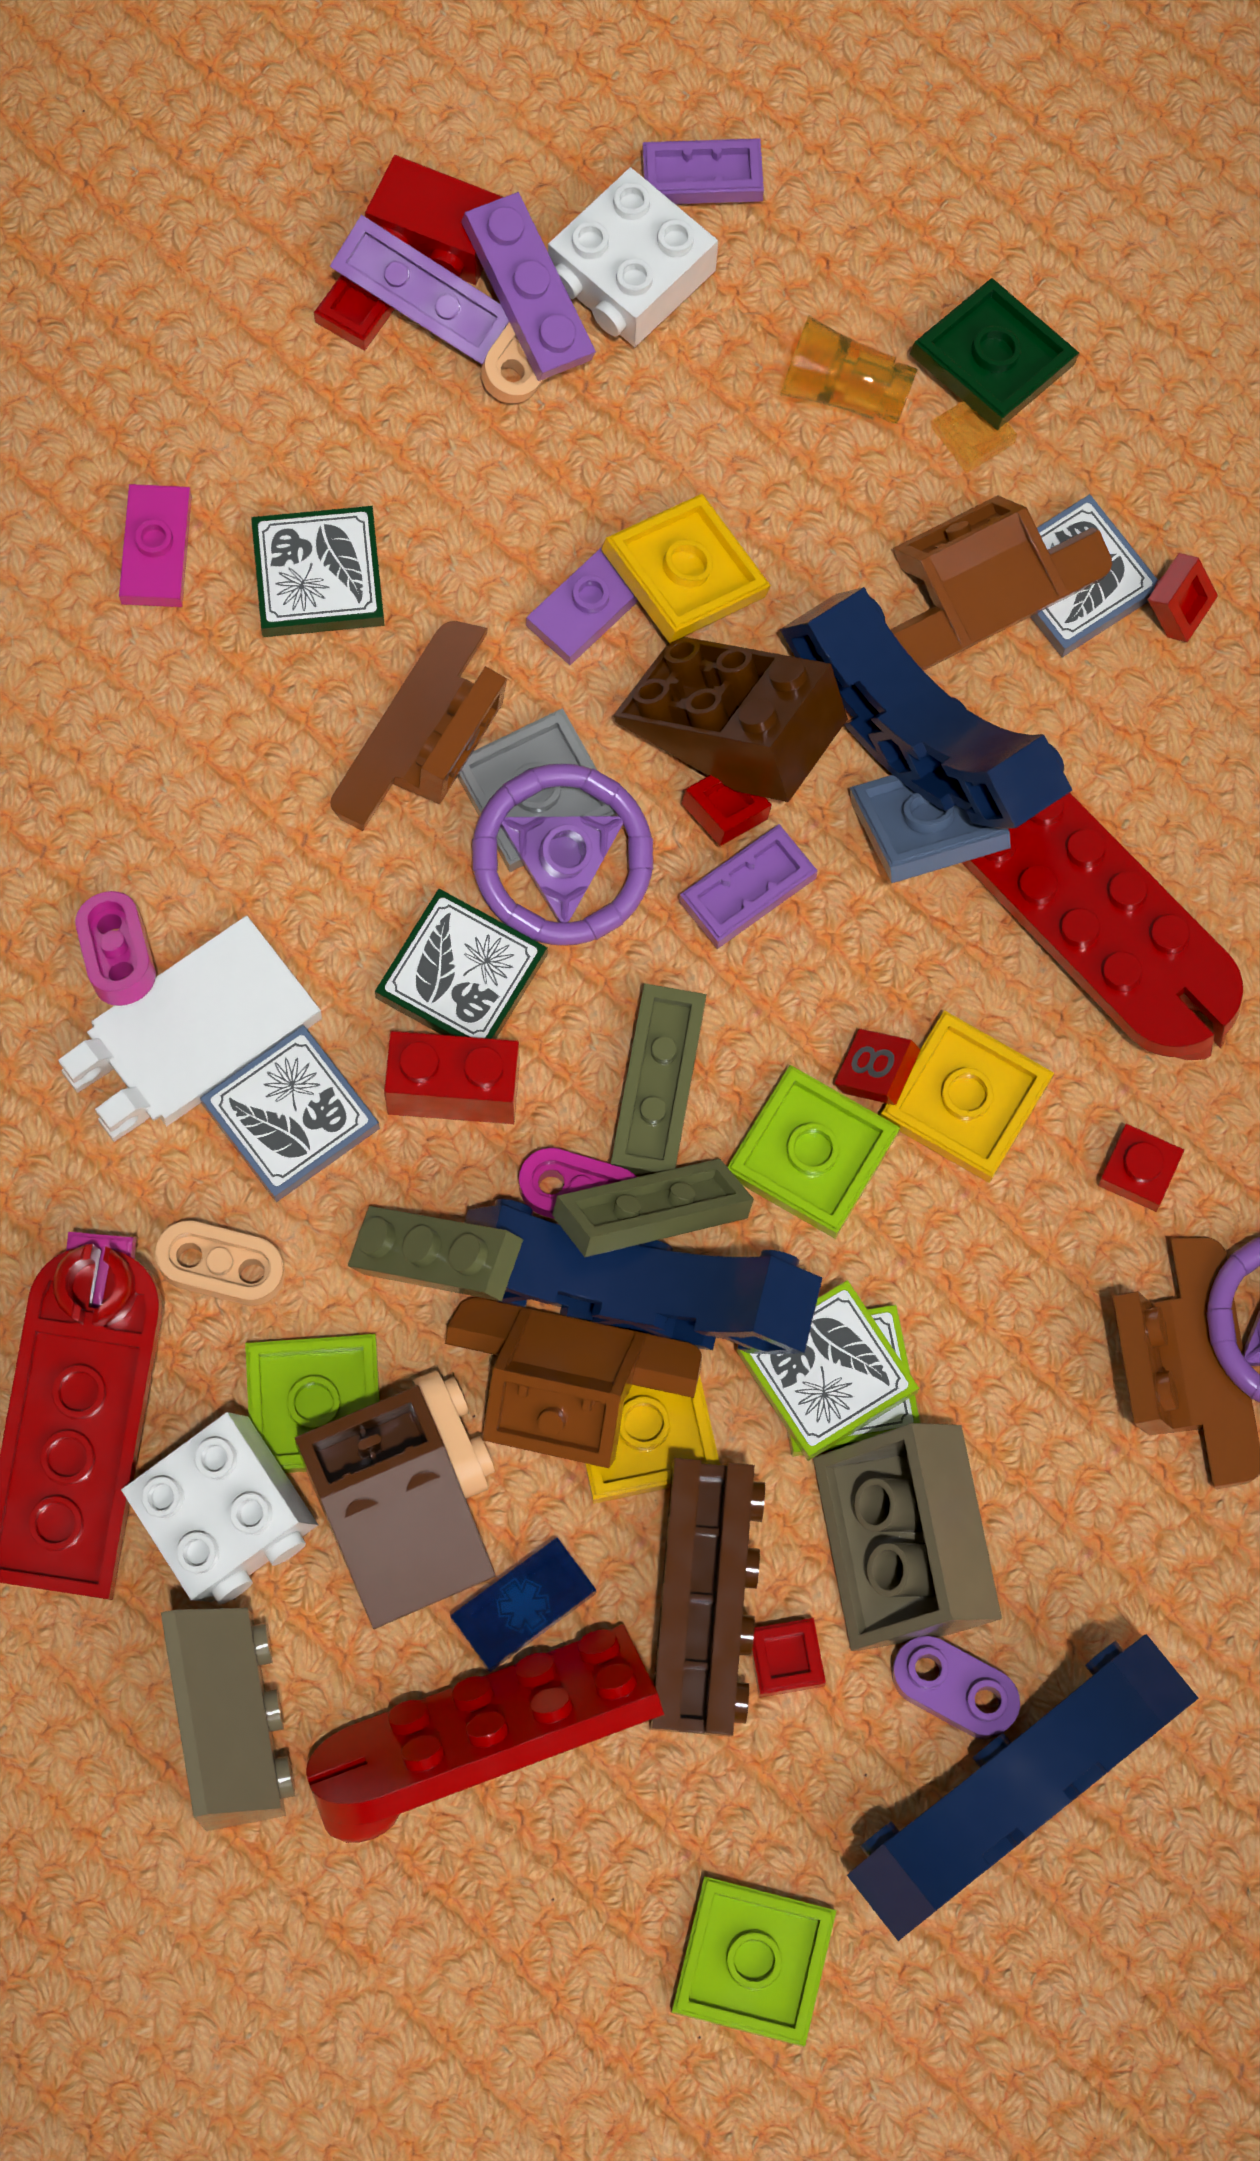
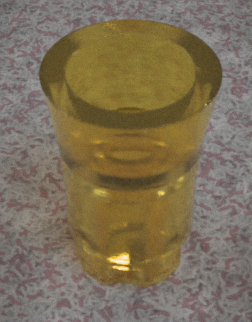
(847, 374)

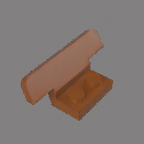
(989, 575)
(425, 728)
(1174, 1370)
(566, 1378)

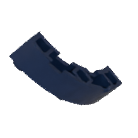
(918, 727)
(650, 1289)
(1020, 1785)

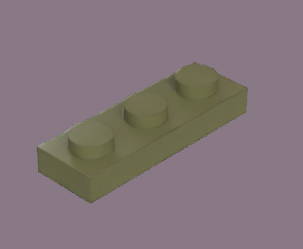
(658, 1080)
(652, 1207)
(435, 1253)

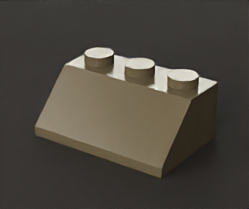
(906, 1536)
(226, 1716)

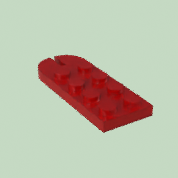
(1115, 931)
(76, 1422)
(478, 1732)

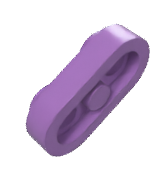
(954, 1691)

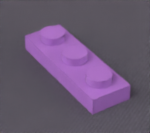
(528, 286)
(420, 289)

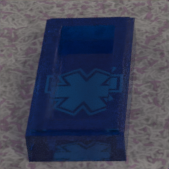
(523, 1604)

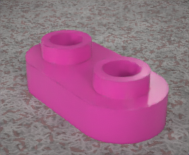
(114, 953)
(571, 1169)

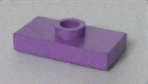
(705, 170)
(582, 608)
(748, 886)

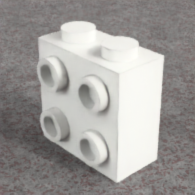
(633, 257)
(220, 1509)

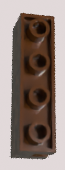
(704, 1597)

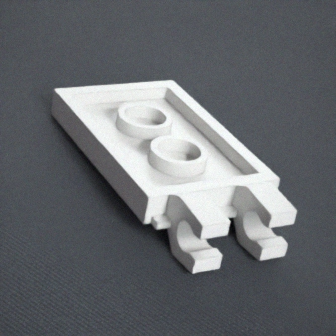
(191, 1029)

